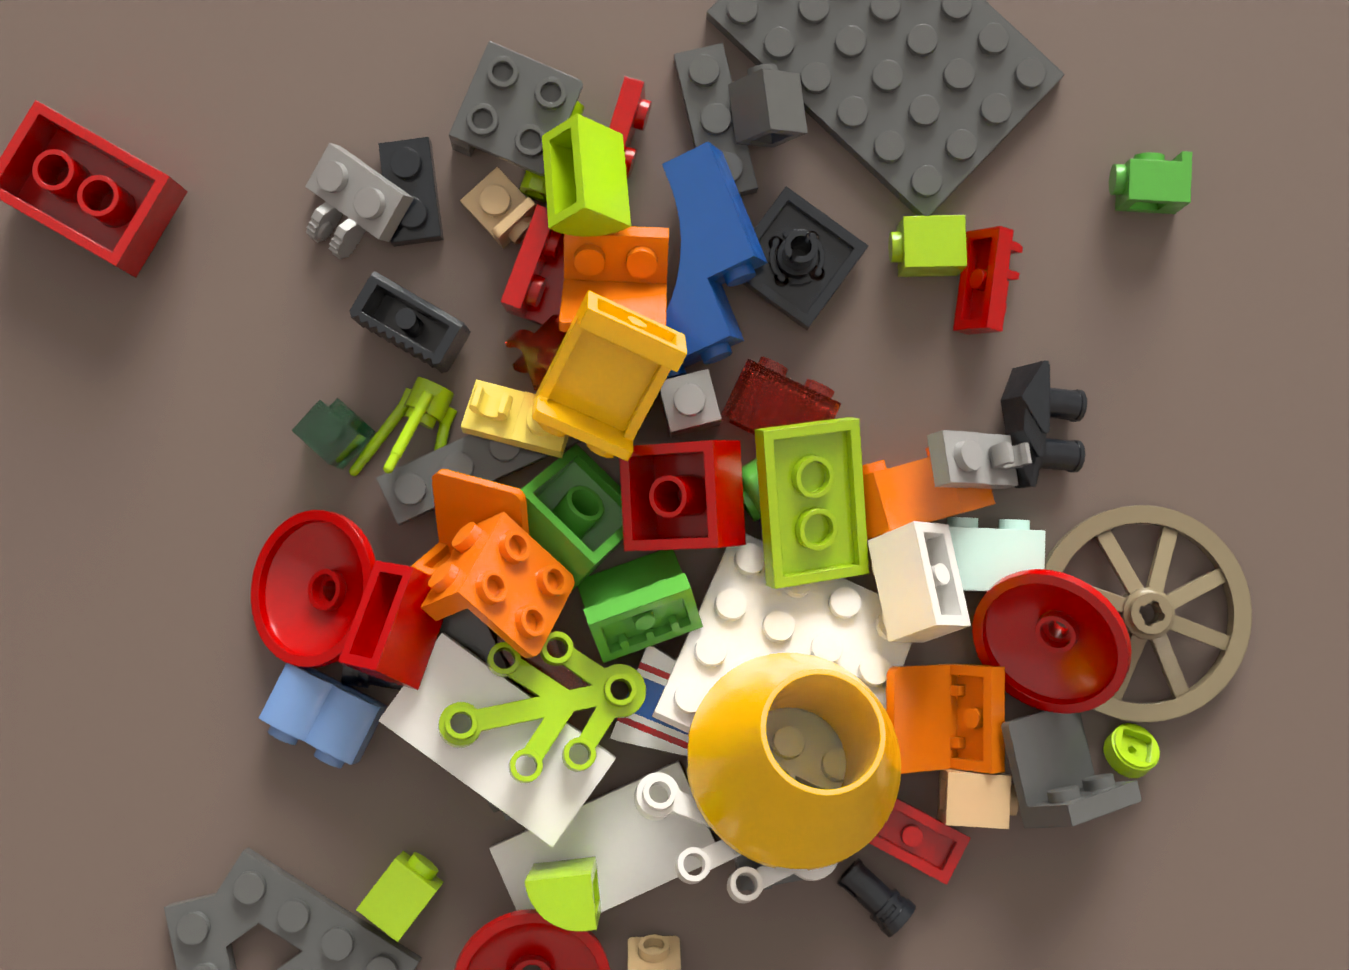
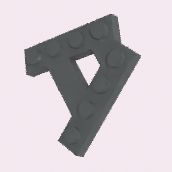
(268, 895)

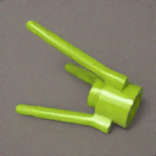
(423, 406)

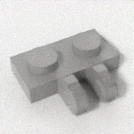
(358, 193)

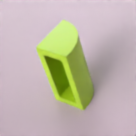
(585, 178)
(566, 893)

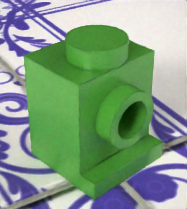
(1152, 183)

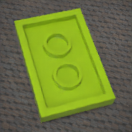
(812, 502)

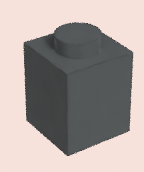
(767, 107)

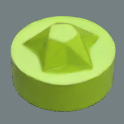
(1131, 750)

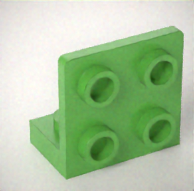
(639, 604)

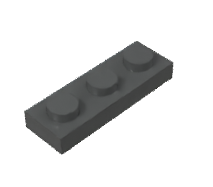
(706, 97)

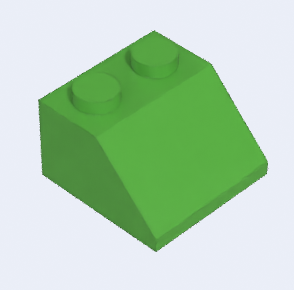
(575, 512)

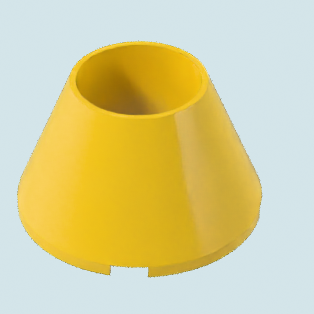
(755, 801)

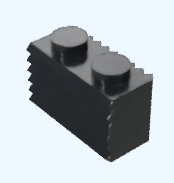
(409, 322)

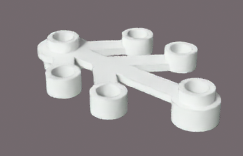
(718, 852)

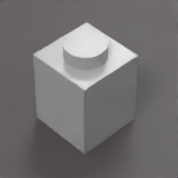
(690, 403)

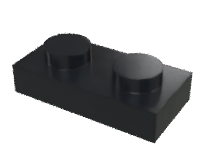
(412, 169)

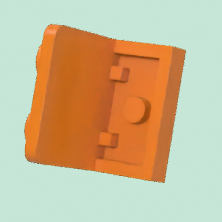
(465, 500)
(503, 582)
(948, 716)

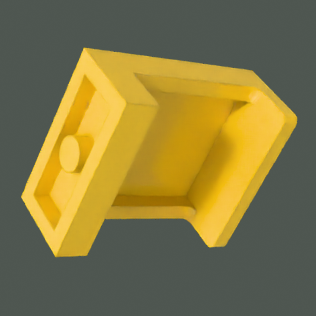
(606, 376)

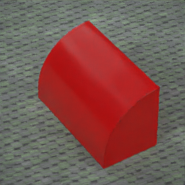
(390, 630)

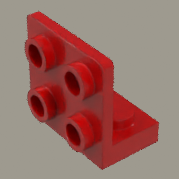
(538, 273)

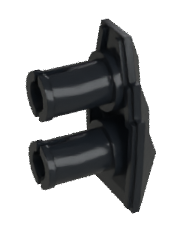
(1027, 411)

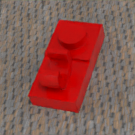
(985, 280)

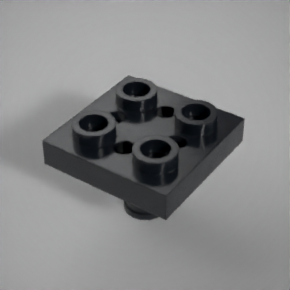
(833, 253)

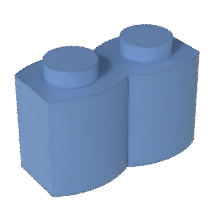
(323, 714)

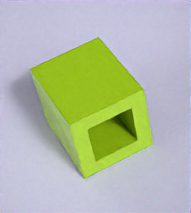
(929, 246)
(401, 894)

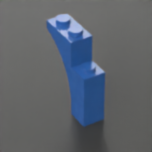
(715, 250)

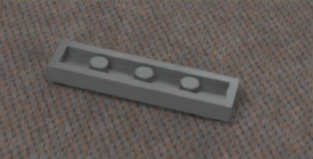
(410, 485)

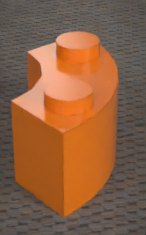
(909, 494)

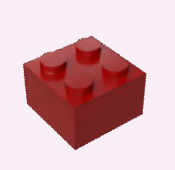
(683, 496)

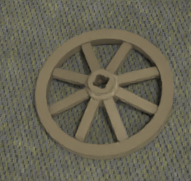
(1226, 572)

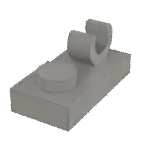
(976, 459)

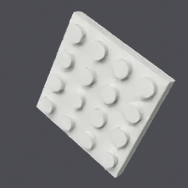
(753, 620)

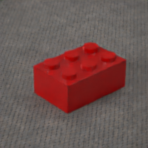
(87, 188)

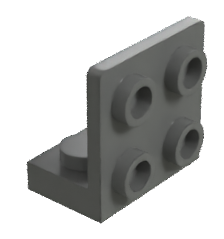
(512, 107)
(1056, 772)

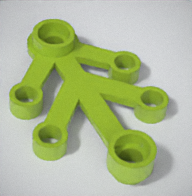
(553, 704)

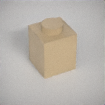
(976, 799)

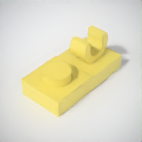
(507, 418)

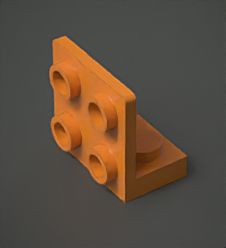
(619, 266)

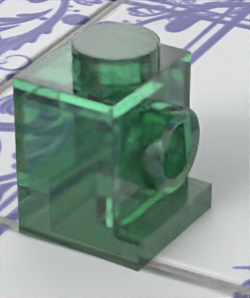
(334, 432)

